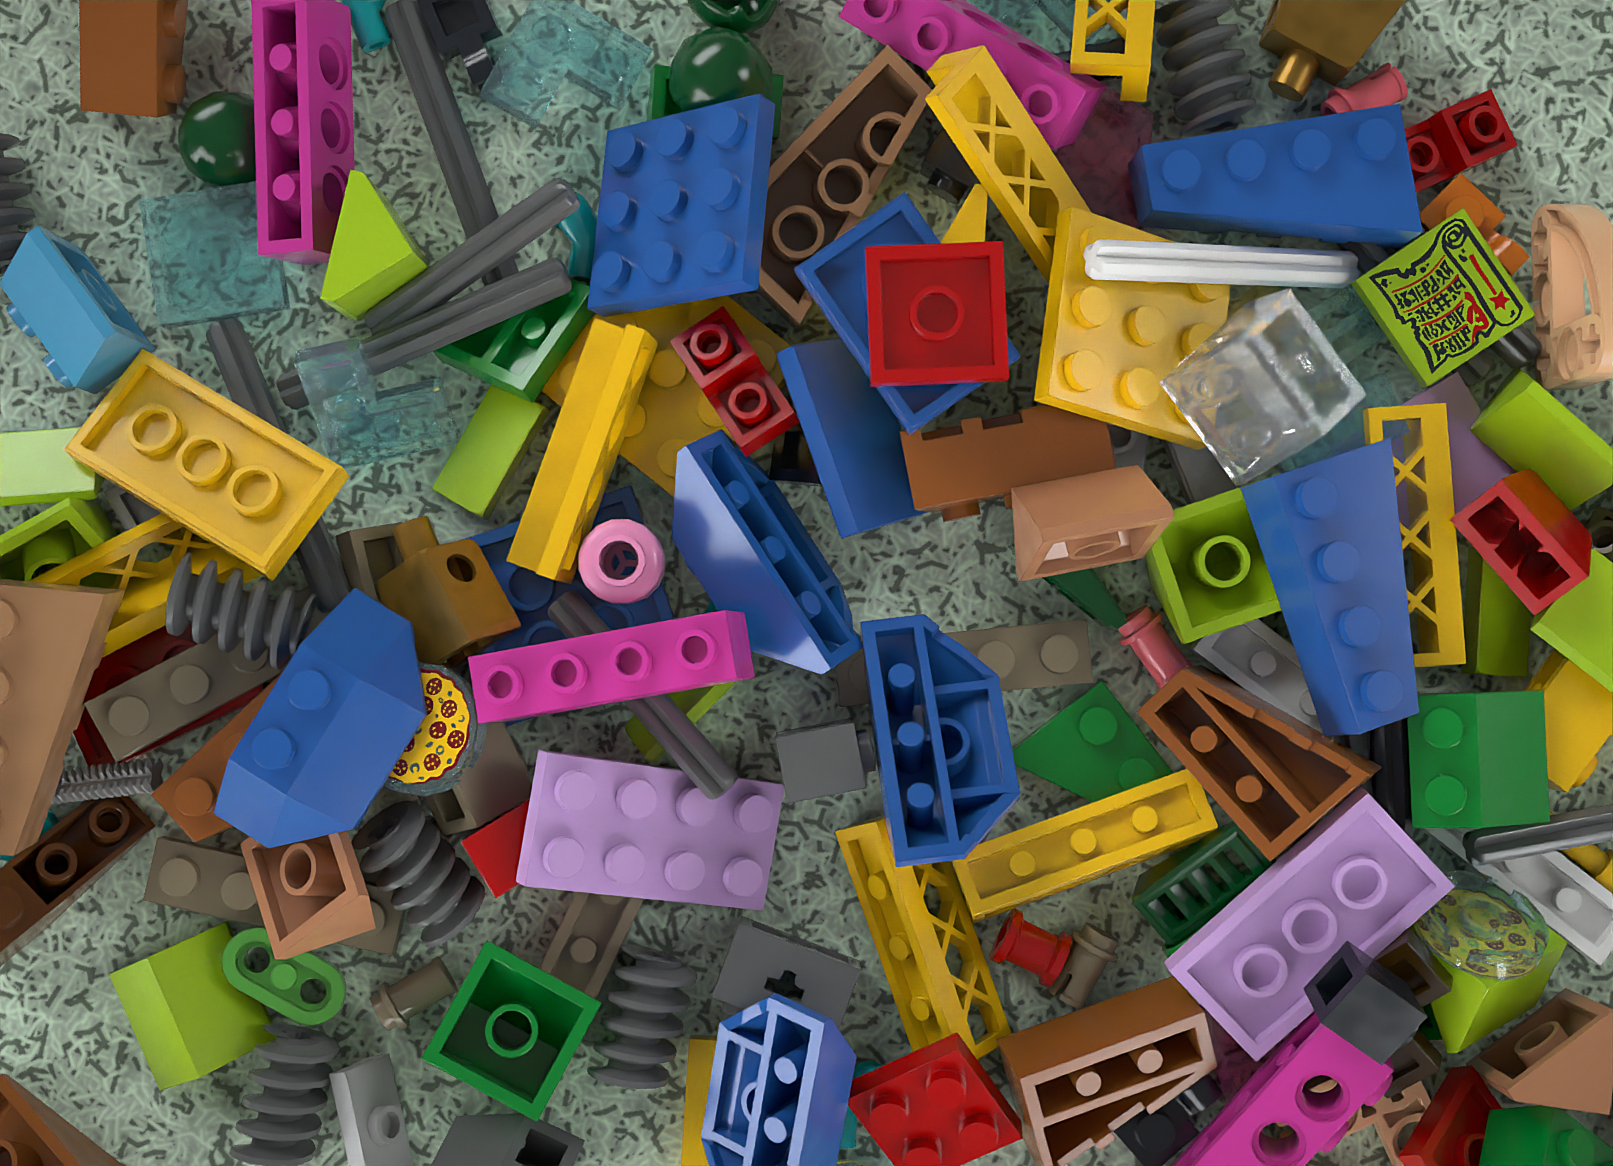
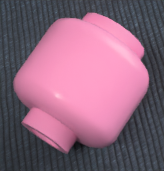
(598, 555)

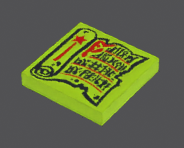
(1443, 298)

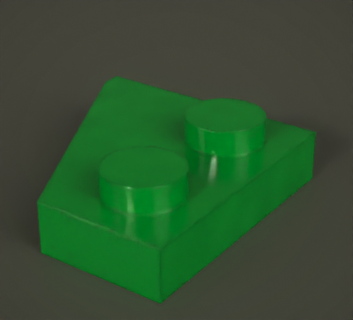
(525, 348)
(1091, 748)

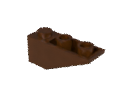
(63, 866)

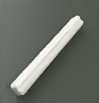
(1219, 264)

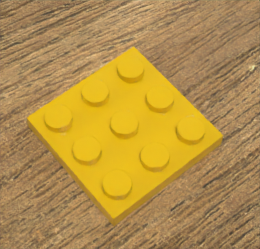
(1119, 338)
(671, 403)

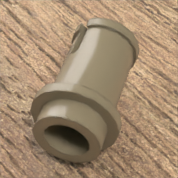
(1084, 965)
(412, 994)

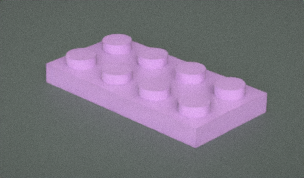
(647, 833)
(1340, 883)

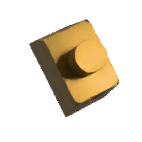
(1321, 39)
(446, 595)

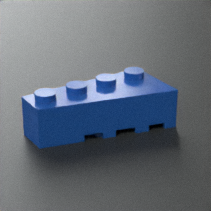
(1296, 178)
(1341, 584)

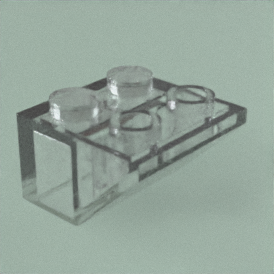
(1263, 386)

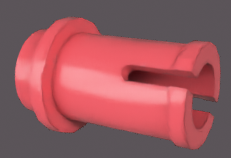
(1375, 90)
(1153, 645)

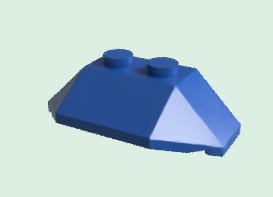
(758, 557)
(328, 728)
(936, 740)
(777, 1088)

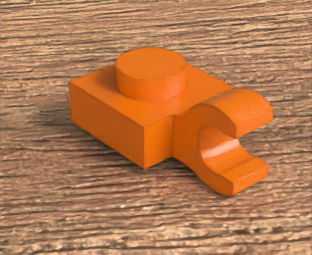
(1485, 215)

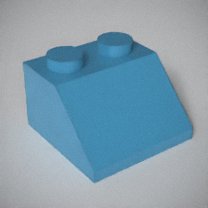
(71, 311)

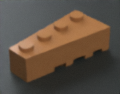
(832, 173)
(47, 658)

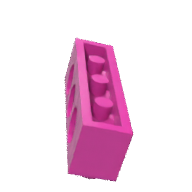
(931, 28)
(301, 125)
(611, 667)
(1280, 1096)

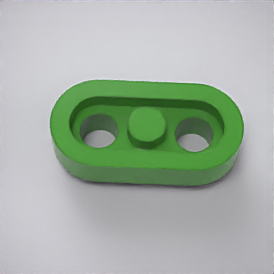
(283, 979)

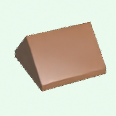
(1086, 521)
(309, 892)
(1555, 1056)

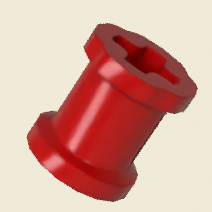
(1031, 947)

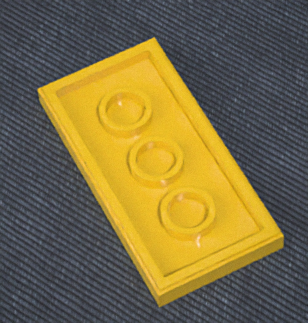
(207, 464)

